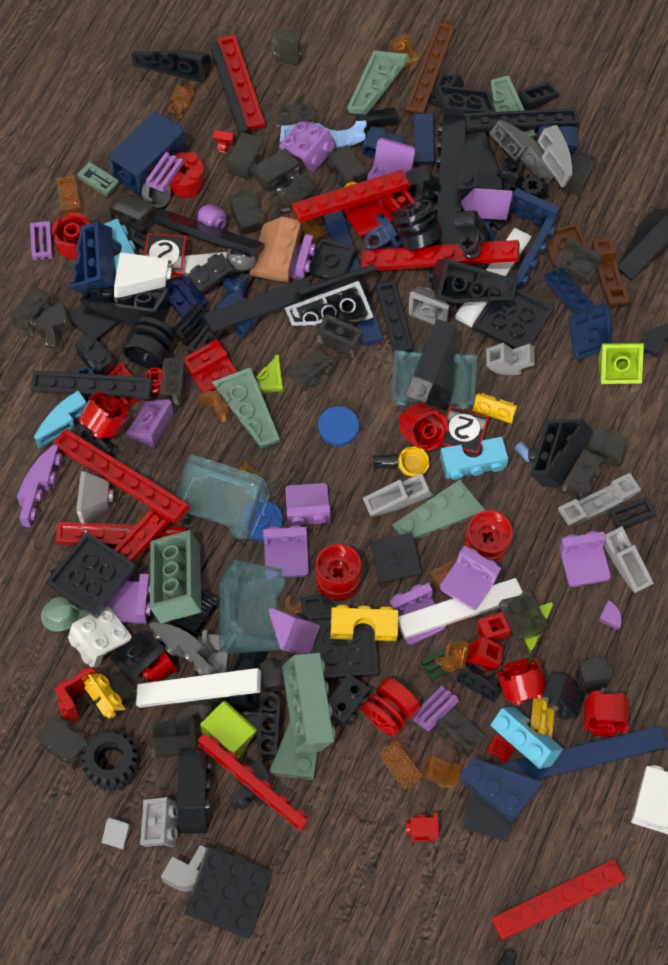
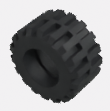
(109, 742)

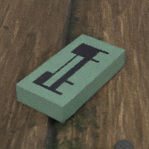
(98, 179)

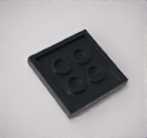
(515, 320)
(91, 575)
(342, 655)
(227, 892)

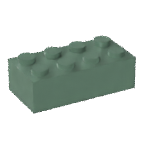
(175, 576)
(308, 703)

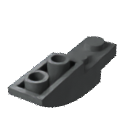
(522, 147)
(185, 646)

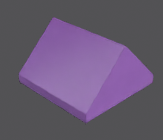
(488, 203)
(151, 422)
(293, 632)

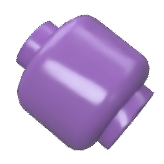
(212, 216)

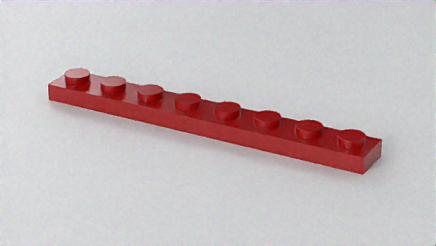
(427, 256)
(121, 476)

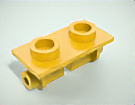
(491, 407)
(99, 686)
(542, 718)

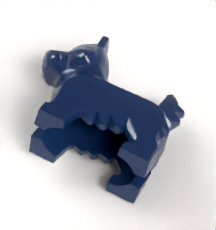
(235, 292)

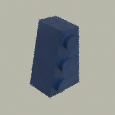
(95, 258)
(500, 788)

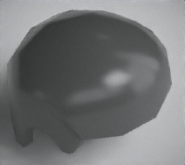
(155, 196)
(240, 261)

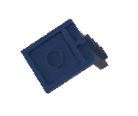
(541, 214)
(589, 323)

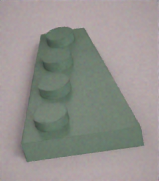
(376, 78)
(506, 99)

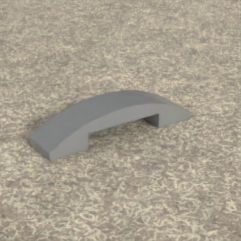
(600, 501)

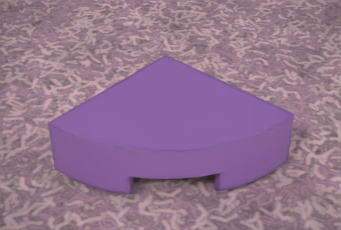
(611, 616)

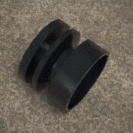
(417, 224)
(148, 342)

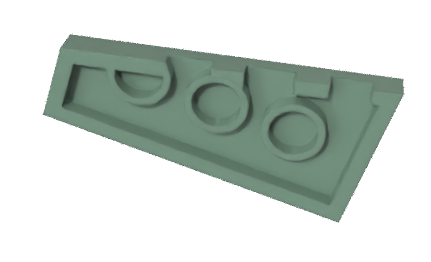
(248, 405)
(446, 508)
(291, 764)

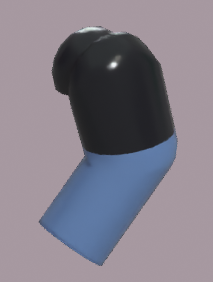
(527, 454)

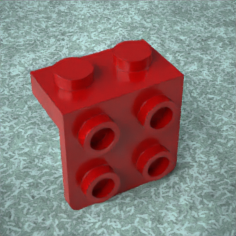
(363, 216)
(69, 690)

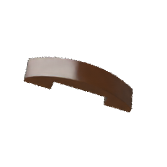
(608, 273)

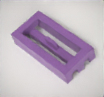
(166, 157)
(41, 254)
(432, 706)

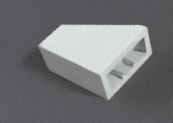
(140, 274)
(652, 800)

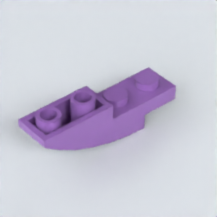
(39, 478)

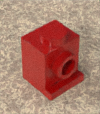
(494, 622)
(485, 653)
(159, 668)
(423, 828)

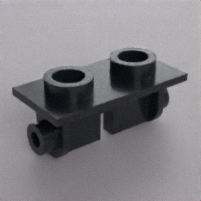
(102, 444)
(472, 678)

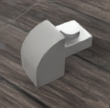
(509, 361)
(181, 875)

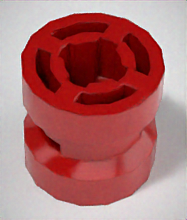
(156, 375)

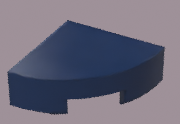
(490, 235)

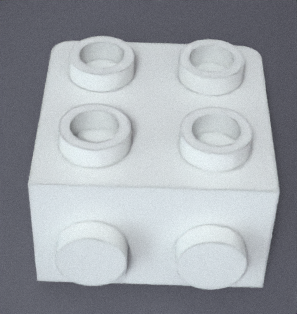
(98, 636)

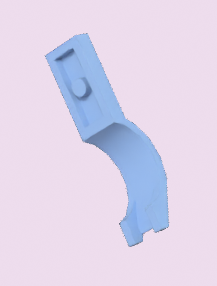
(345, 137)

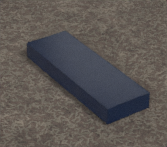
(424, 139)

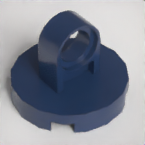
(384, 232)

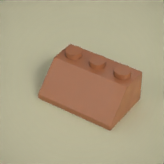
(280, 249)

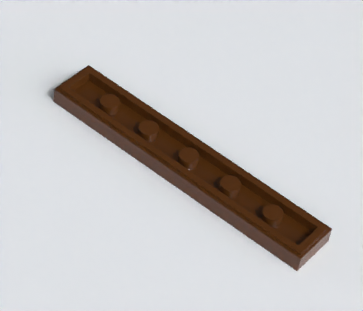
(430, 69)

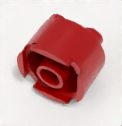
(189, 177)
(66, 234)
(104, 415)
(423, 426)
(522, 680)
(606, 714)

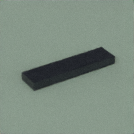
(394, 317)

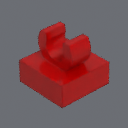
(223, 140)
(501, 748)

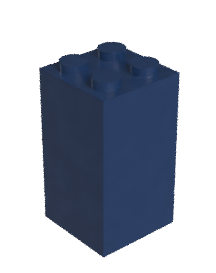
(142, 150)

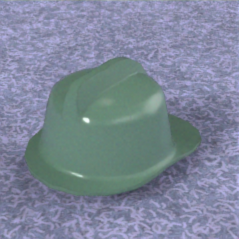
(61, 613)

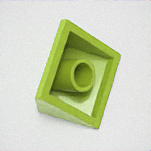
(621, 363)
(229, 728)

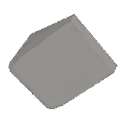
(116, 833)

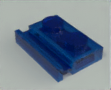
(184, 296)

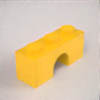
(382, 620)

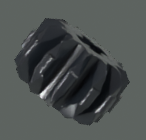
(533, 186)

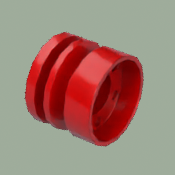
(489, 525)
(342, 563)
(390, 707)

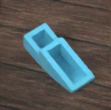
(60, 419)

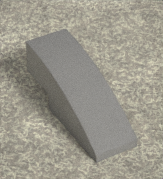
(556, 154)
(398, 495)
(627, 560)

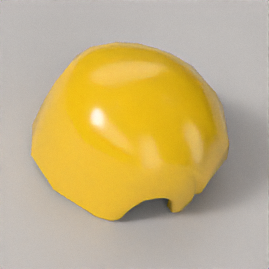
(413, 461)

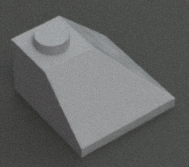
(426, 307)
(93, 497)

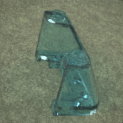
(464, 378)
(223, 495)
(244, 606)

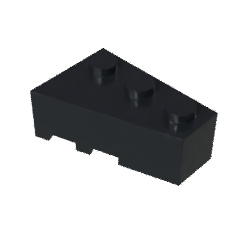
(559, 449)
(193, 791)

